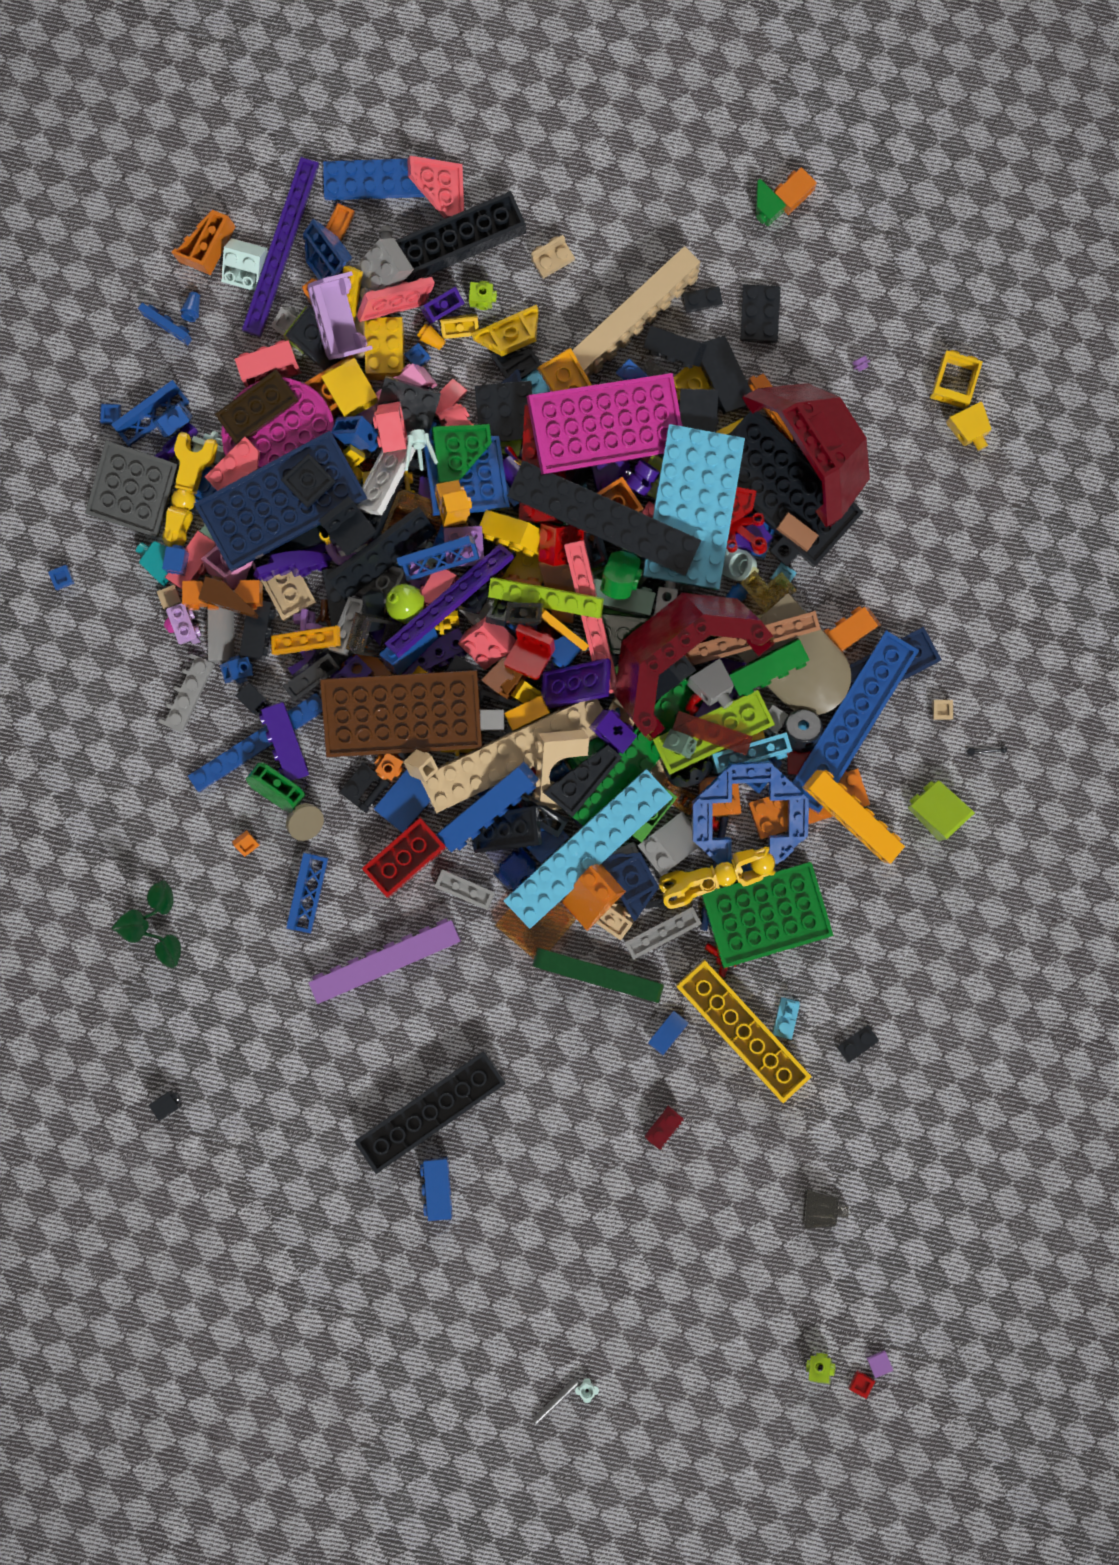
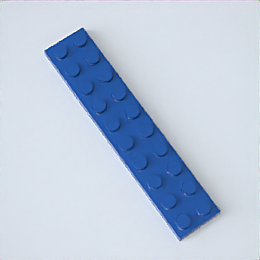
(858, 711)

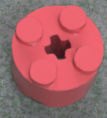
(454, 416)

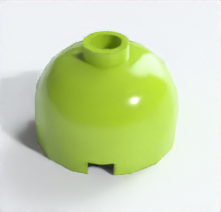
(404, 603)

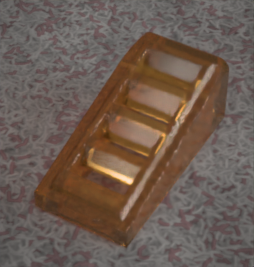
(688, 809)

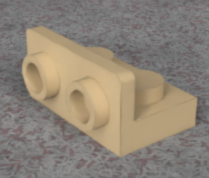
(552, 256)
(616, 921)

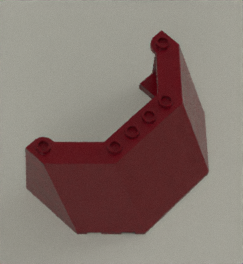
(670, 637)

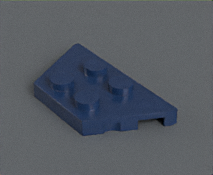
(634, 878)

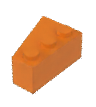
(206, 243)
(854, 628)

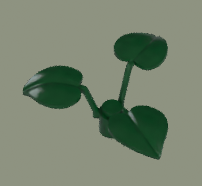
(133, 924)

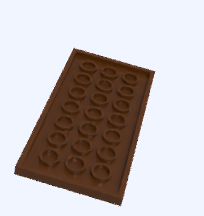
(401, 713)

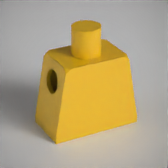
(971, 426)

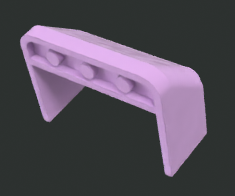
(335, 316)

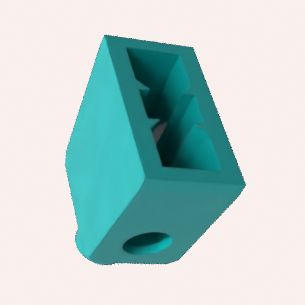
(153, 559)

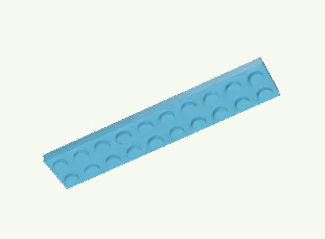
(588, 847)

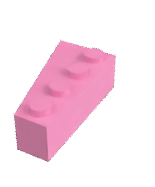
(410, 373)

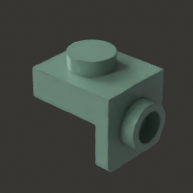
(680, 743)

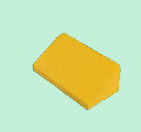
(459, 326)

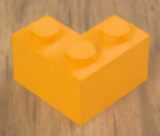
(452, 503)

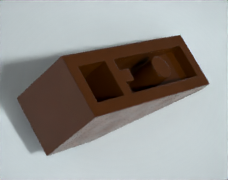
(219, 594)

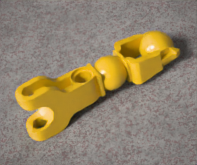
(187, 483)
(692, 884)

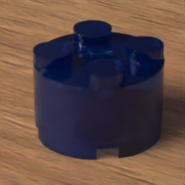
(515, 868)

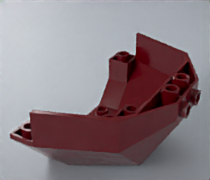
(826, 437)

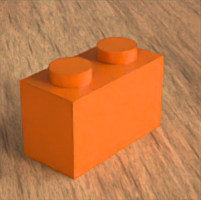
(795, 189)

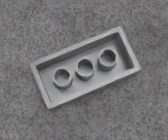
(382, 267)

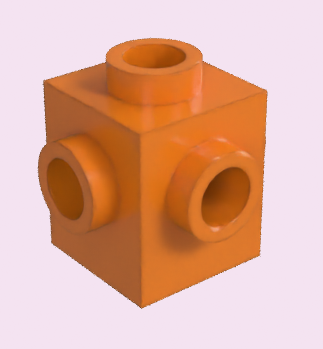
(388, 772)

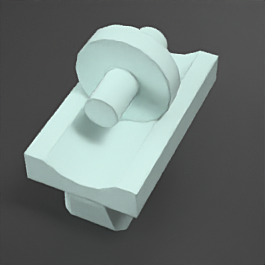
(199, 443)

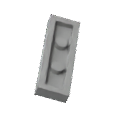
(345, 623)
(464, 889)

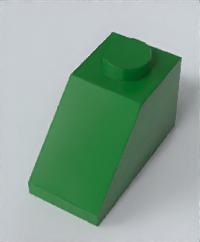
(767, 204)

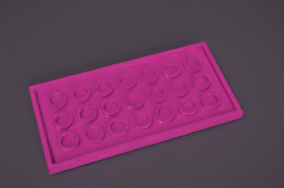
(603, 422)

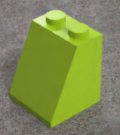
(940, 810)

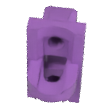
(306, 620)

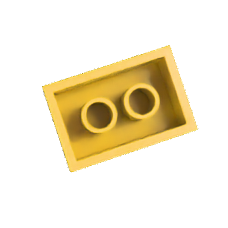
(388, 346)
(511, 532)

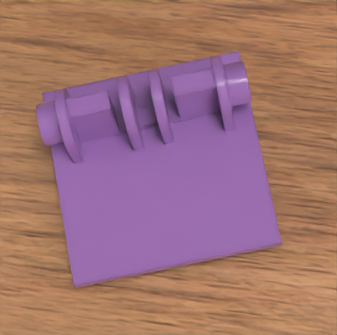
(458, 532)

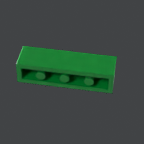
(769, 666)

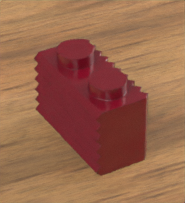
(664, 1127)

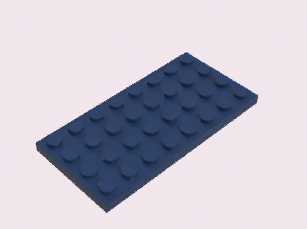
(264, 514)

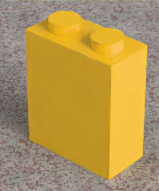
(349, 388)

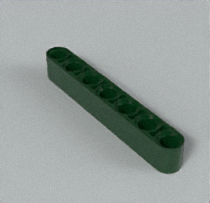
(598, 975)

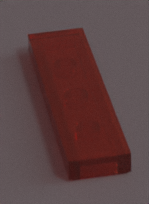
(712, 733)

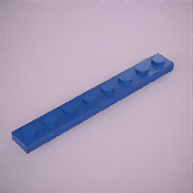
(251, 746)

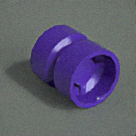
(642, 477)

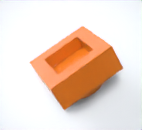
(245, 843)

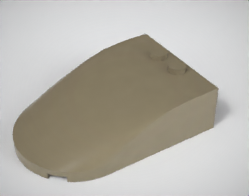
(822, 681)

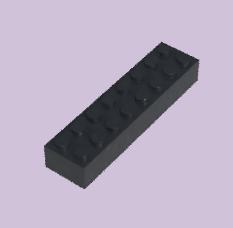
(462, 236)
(430, 1112)

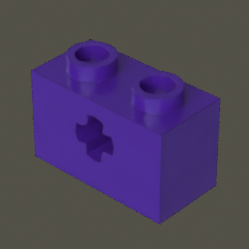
(442, 305)
(603, 728)

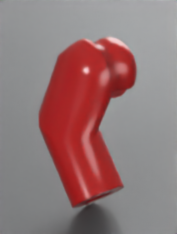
(691, 704)

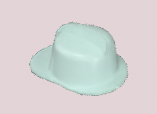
(739, 565)

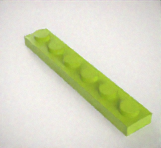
(549, 597)

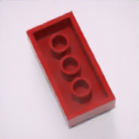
(404, 858)

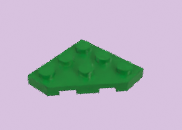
(458, 449)

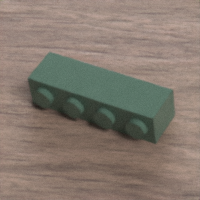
(638, 604)

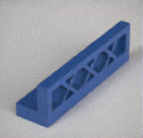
(143, 410)
(432, 552)
(301, 887)

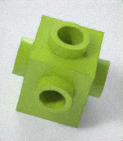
(482, 295)
(820, 1376)

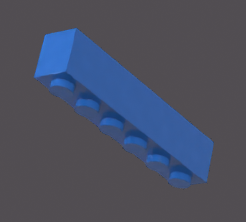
(488, 806)

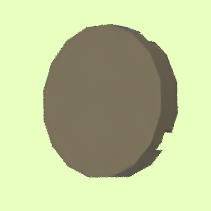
(304, 822)

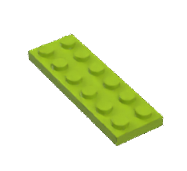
(744, 715)

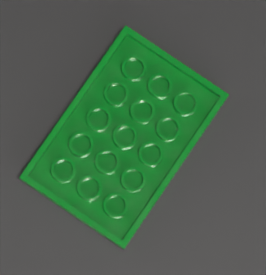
(767, 915)

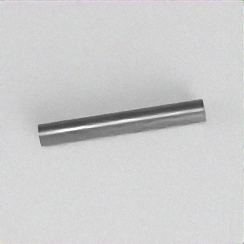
(556, 1401)

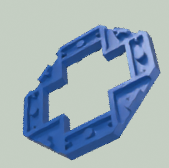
(721, 792)

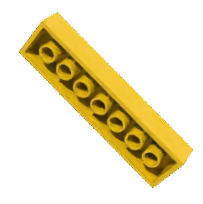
(743, 1031)

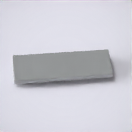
(220, 635)

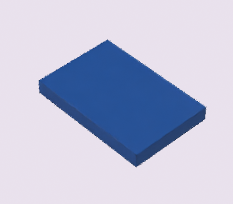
(403, 802)

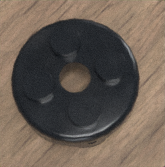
(692, 774)

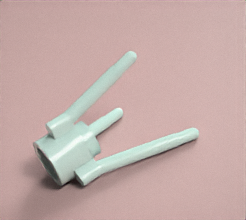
(418, 439)

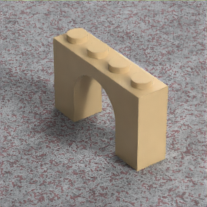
(550, 749)

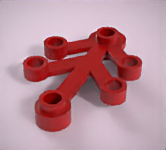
(738, 527)

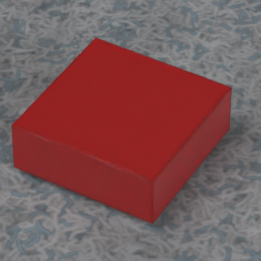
(861, 1384)

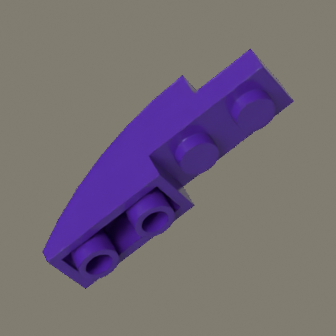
(298, 562)

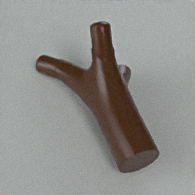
(323, 616)

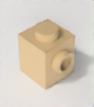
(421, 765)

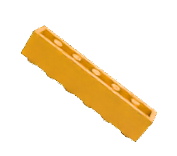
(853, 816)

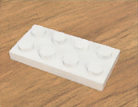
(383, 481)

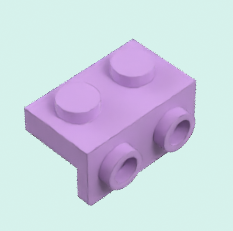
(183, 624)

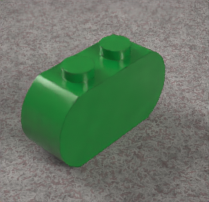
(621, 575)
(275, 787)

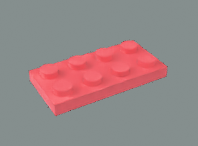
(395, 299)

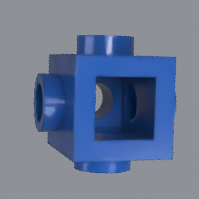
(236, 670)

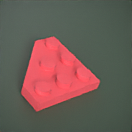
(439, 182)
(236, 464)

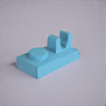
(786, 1018)

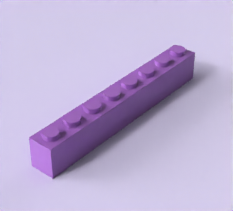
(385, 961)

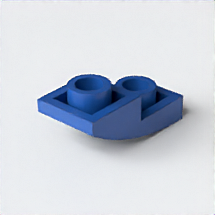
(668, 1033)

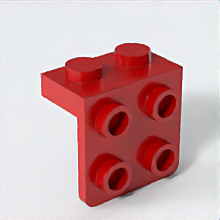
(553, 540)
(530, 652)

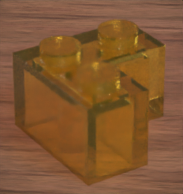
(767, 594)

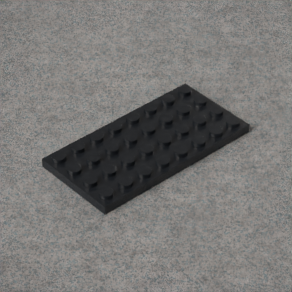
(786, 485)

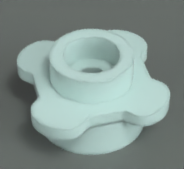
(586, 1396)

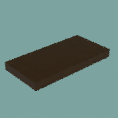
(256, 407)

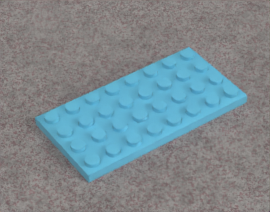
(698, 499)

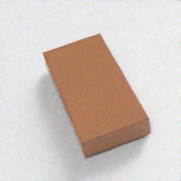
(797, 532)

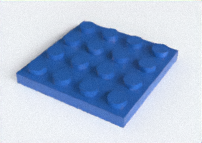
(483, 482)

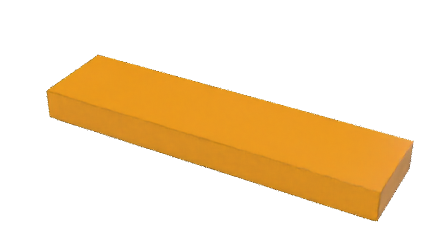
(305, 640)

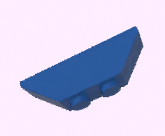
(324, 251)

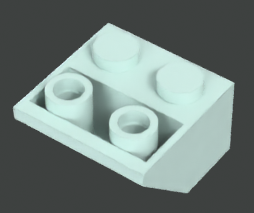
(243, 264)

